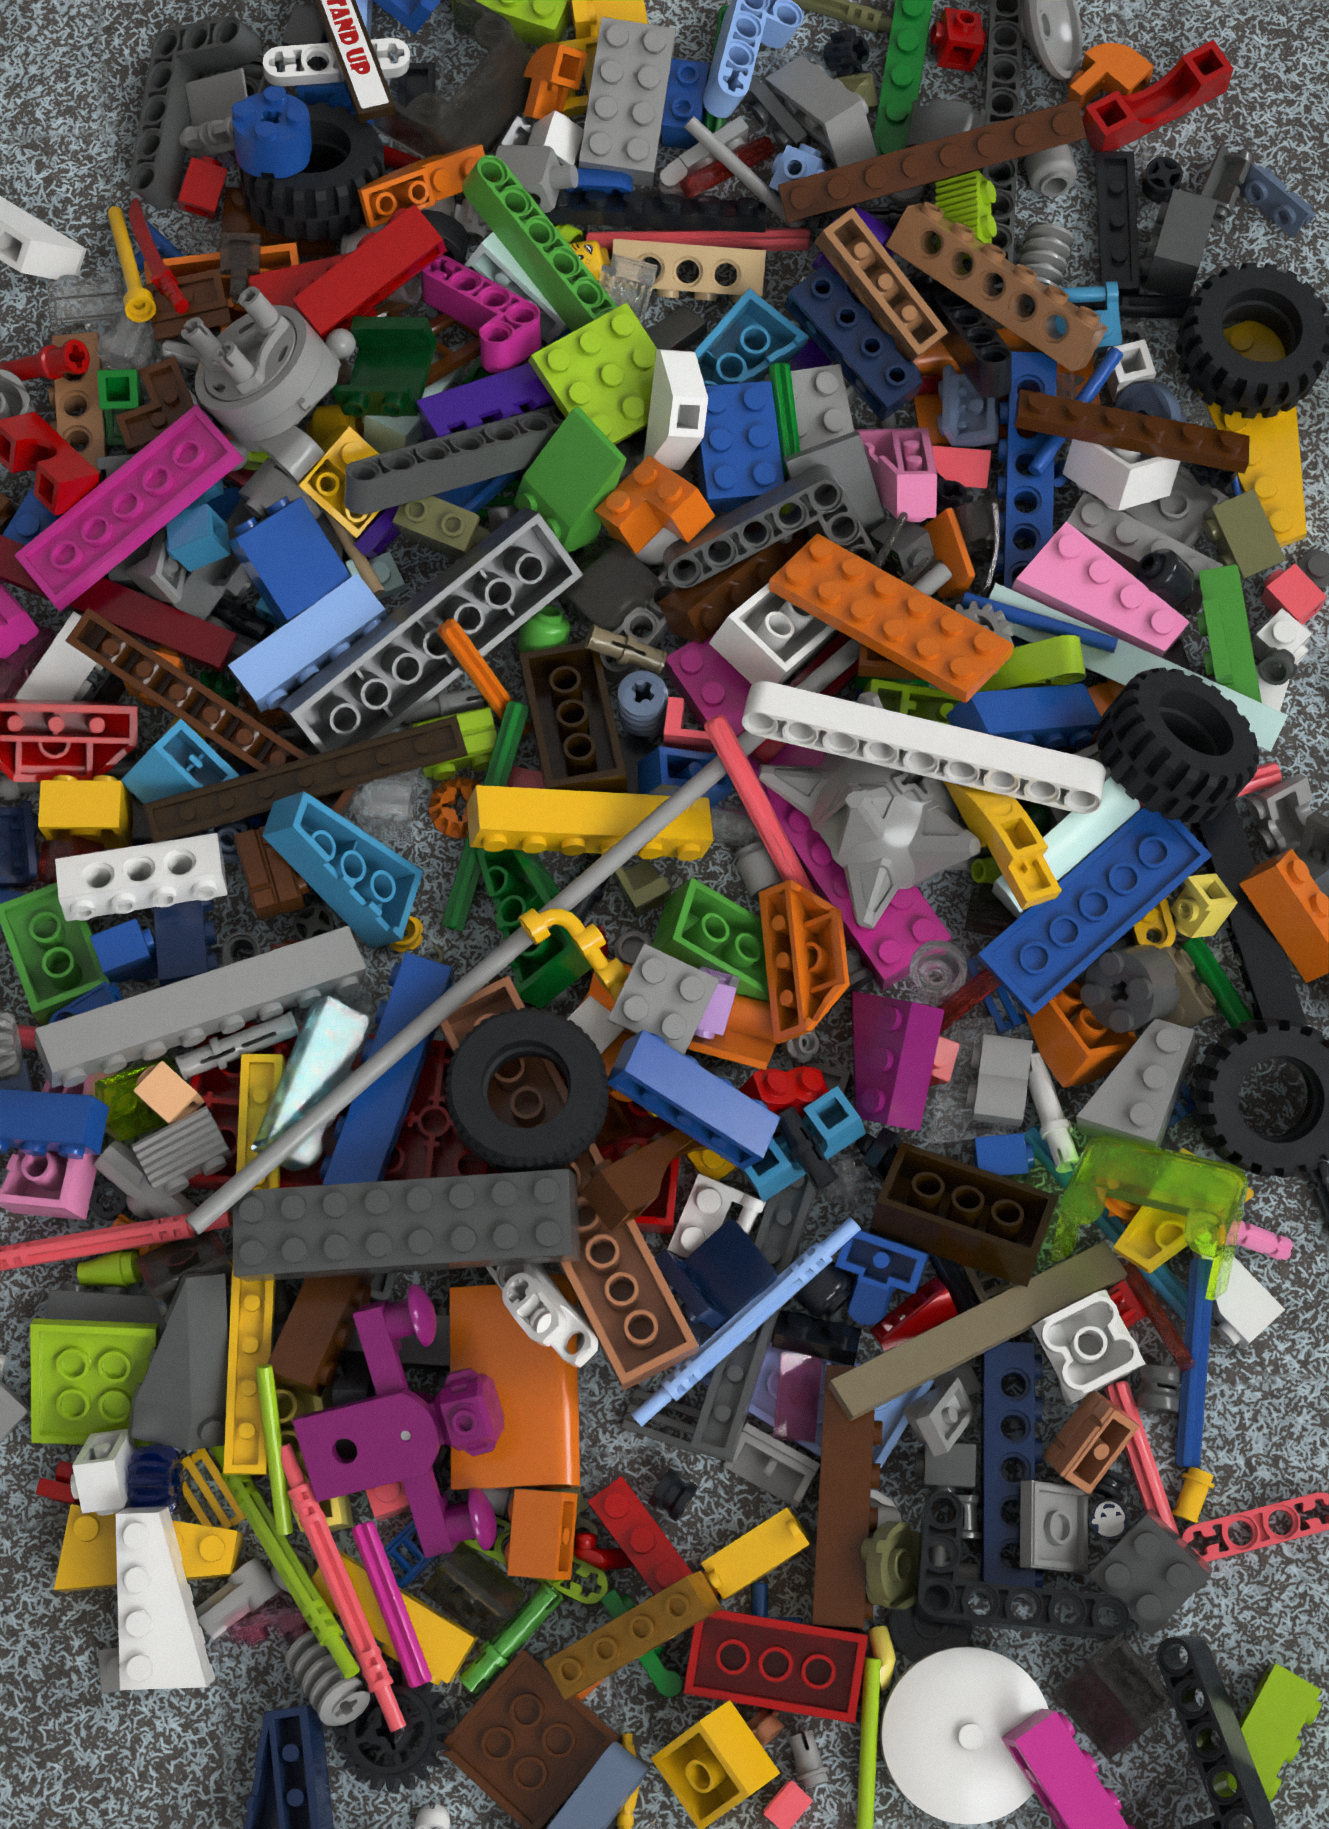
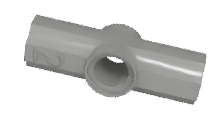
(125, 1171)

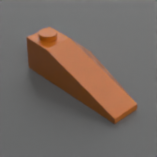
(1074, 1041)

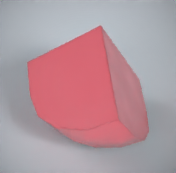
(963, 465)

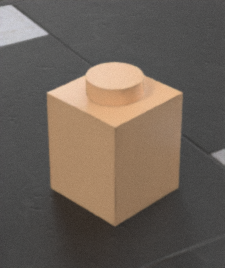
(167, 1093)

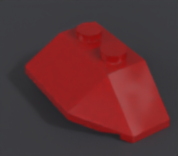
(64, 738)

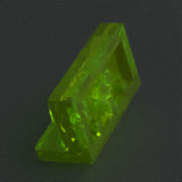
(127, 1112)

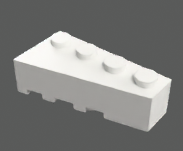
(156, 1615)

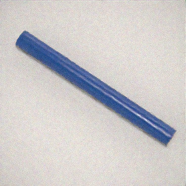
(1086, 395)
(1044, 623)

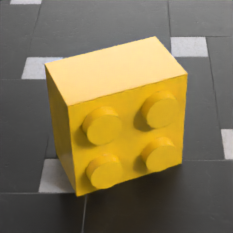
(88, 809)
(715, 1765)

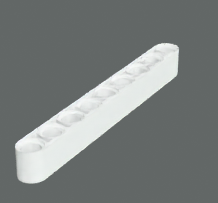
(924, 747)

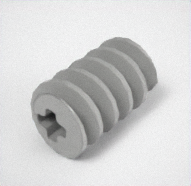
(1046, 253)
(323, 1683)

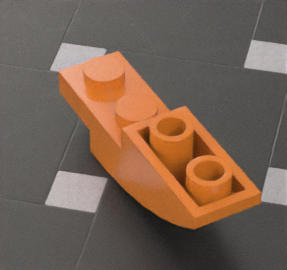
(418, 184)

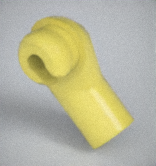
(883, 1648)

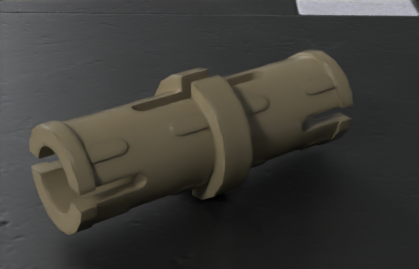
(625, 649)

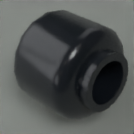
(1166, 576)
(825, 1291)

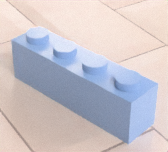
(307, 643)

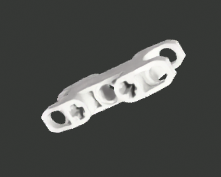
(544, 1310)

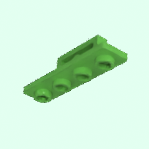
(1228, 631)

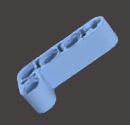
(742, 31)

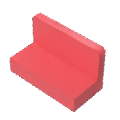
(676, 736)

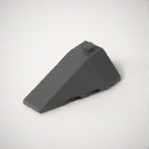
(187, 1374)

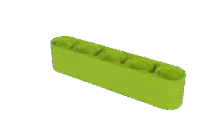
(1041, 664)

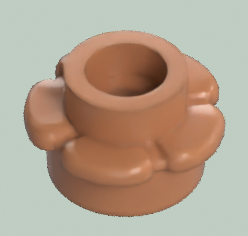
(765, 1726)

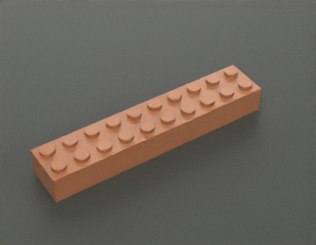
(616, 1271)

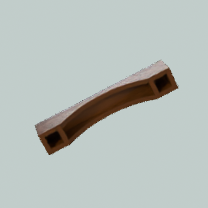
(632, 1183)

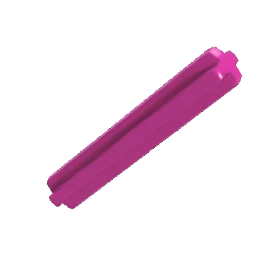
(391, 1604)

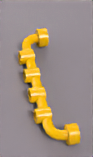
(586, 940)

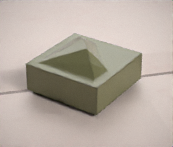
(863, 85)

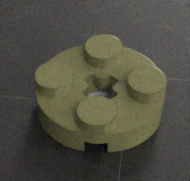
(892, 1565)

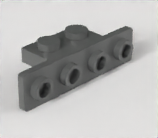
(223, 577)

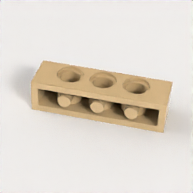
(748, 263)

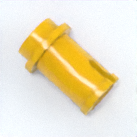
(1193, 1494)

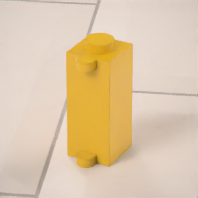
(756, 1554)

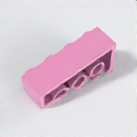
(1095, 589)
(51, 1182)

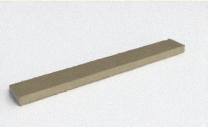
(975, 1331)

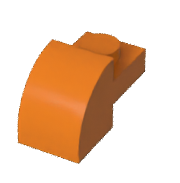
(553, 73)

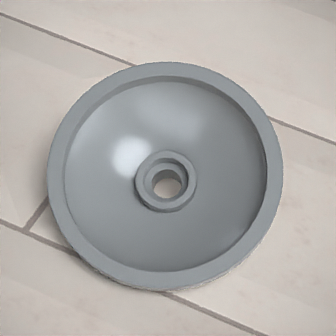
(1054, 35)

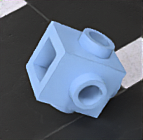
(796, 164)

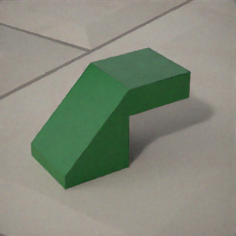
(118, 393)

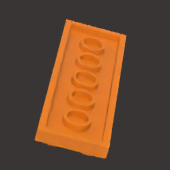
(891, 617)

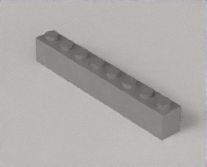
(199, 1007)

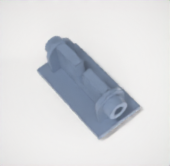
(1270, 196)

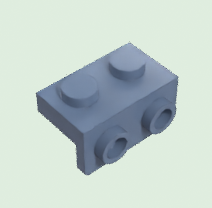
(966, 415)

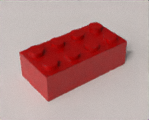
(777, 1664)

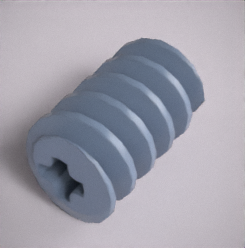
(642, 704)

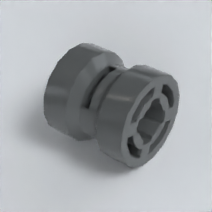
(1159, 1389)

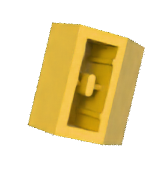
(326, 479)

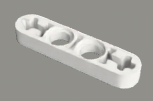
(331, 74)

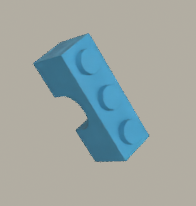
(198, 533)
(830, 1120)

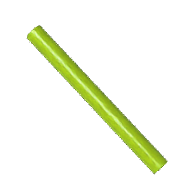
(273, 1446)
(868, 1743)

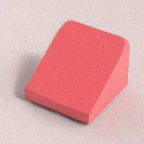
(787, 1805)

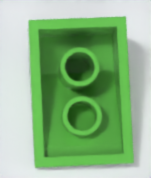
(572, 480)
(715, 934)
(49, 953)

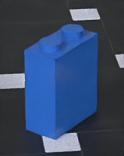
(288, 558)

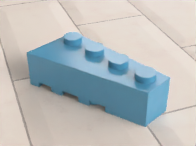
(748, 342)
(346, 867)

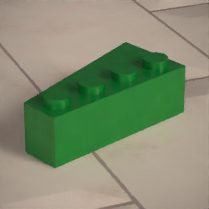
(516, 885)

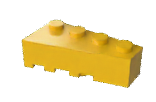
(90, 1556)

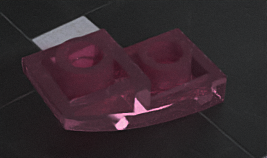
(17, 667)
(255, 1628)

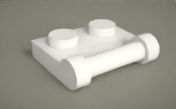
(707, 1211)

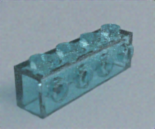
(315, 1067)

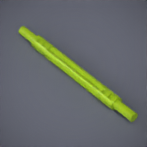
(289, 1567)

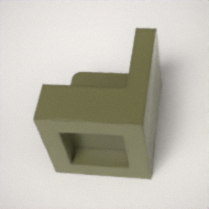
(642, 887)

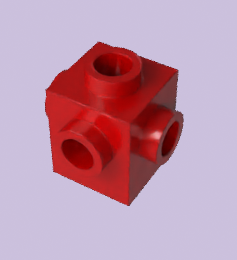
(962, 33)

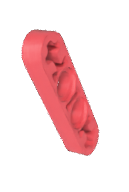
(1259, 1527)

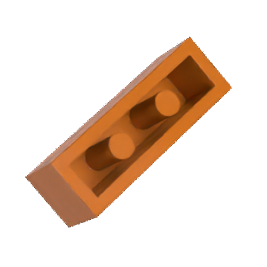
(1293, 911)

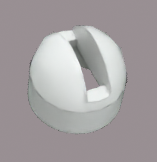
(434, 1817)

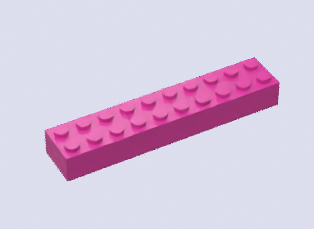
(717, 688)

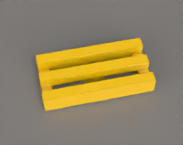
(189, 1463)

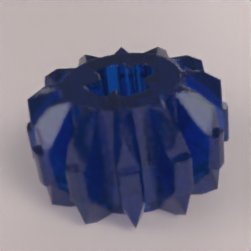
(155, 1477)

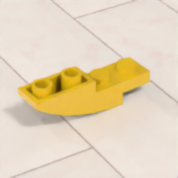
(1012, 841)

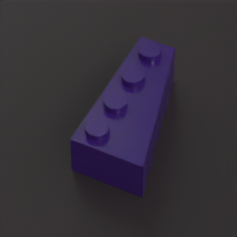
(482, 402)

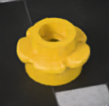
(413, 938)

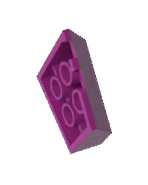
(892, 1058)

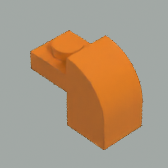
(1111, 69)

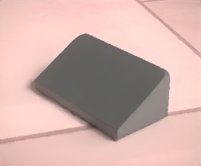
(678, 330)

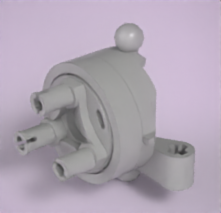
(267, 378)

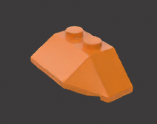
(801, 957)

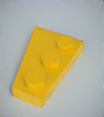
(1154, 1236)

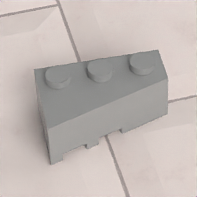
(825, 111)

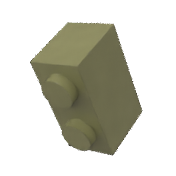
(1243, 535)

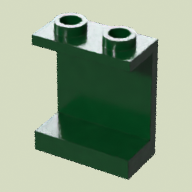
(389, 366)

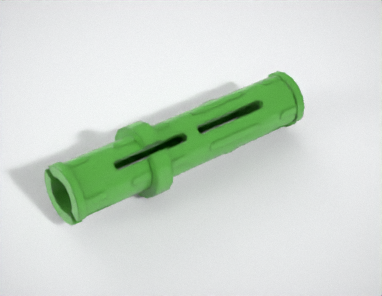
(500, 1650)

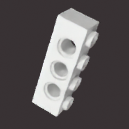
(112, 879)

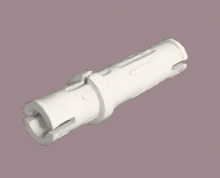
(1055, 1128)

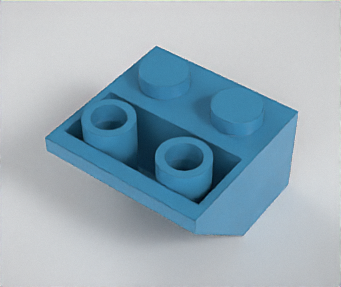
(176, 765)

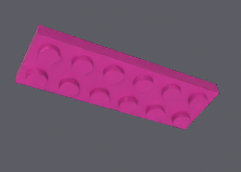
(128, 507)

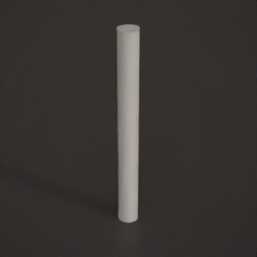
(738, 168)

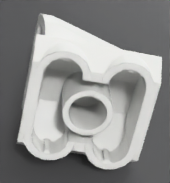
(1088, 1346)

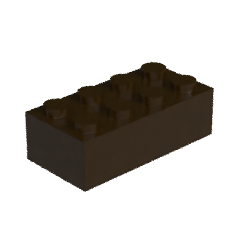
(573, 719)
(963, 1214)

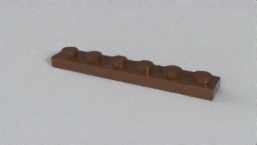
(1132, 431)

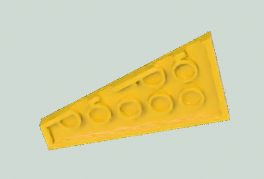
(1273, 442)

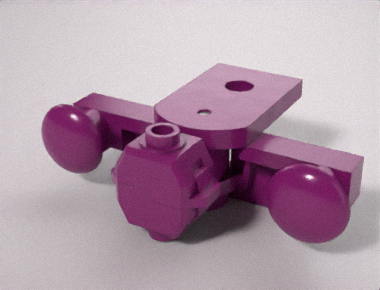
(403, 1429)

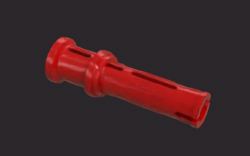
(51, 362)

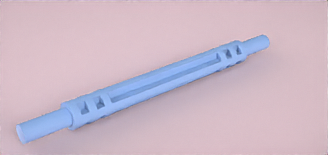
(745, 1321)

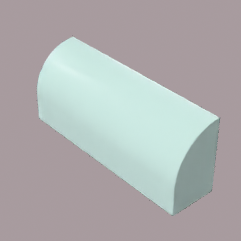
(1077, 838)

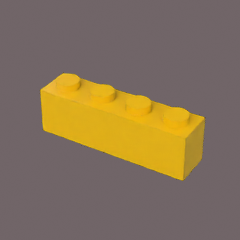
(440, 1638)

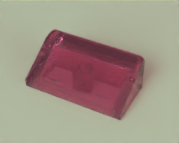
(797, 1397)

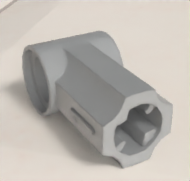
(243, 1595)

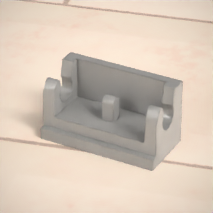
(773, 1466)

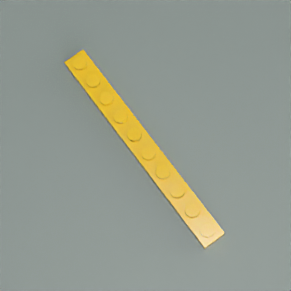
(251, 1302)

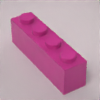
(1063, 1773)

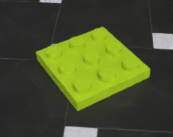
(603, 371)
(85, 1376)

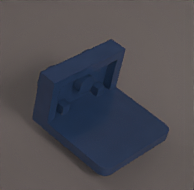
(718, 1275)

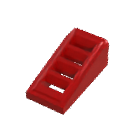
(915, 1315)

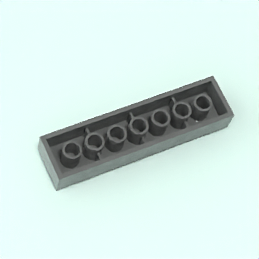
(405, 658)
(406, 1225)

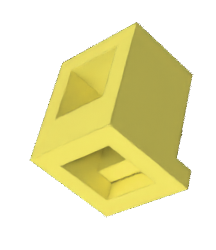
(1196, 912)

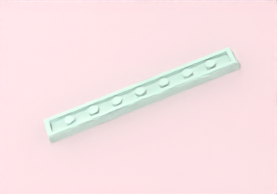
(1131, 660)

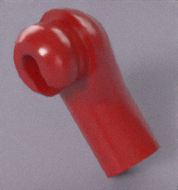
(602, 1559)

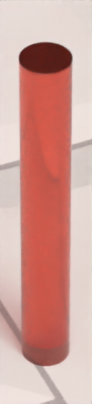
(1158, 1318)

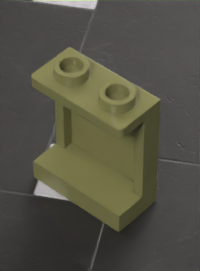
(440, 526)

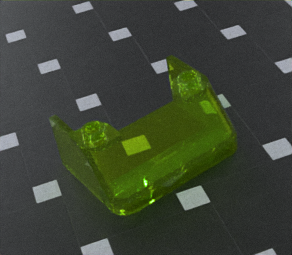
(1163, 1179)

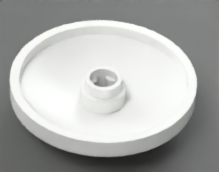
(947, 1730)

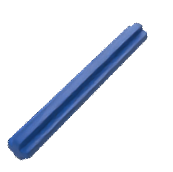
(1194, 1380)

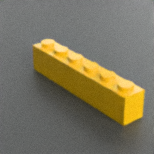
(580, 822)

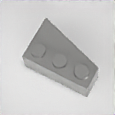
(1142, 1088)

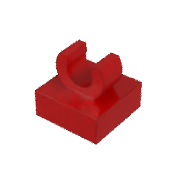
(1127, 1304)
(61, 1488)

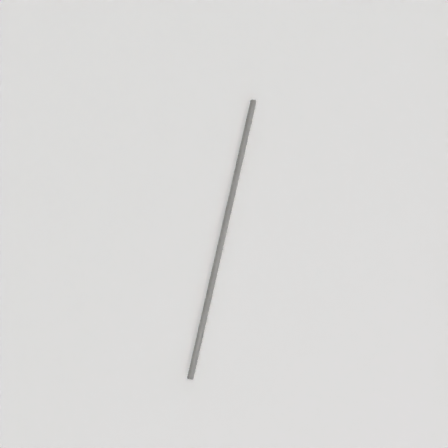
(508, 950)

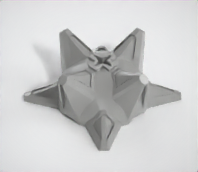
(879, 824)

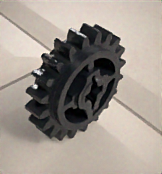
(376, 1736)

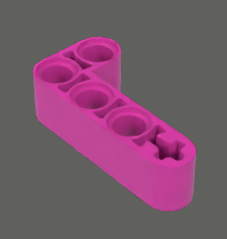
(505, 321)

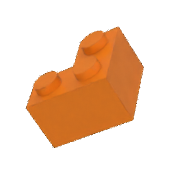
(652, 500)

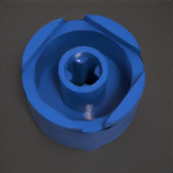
(272, 133)

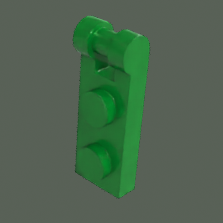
(667, 1682)

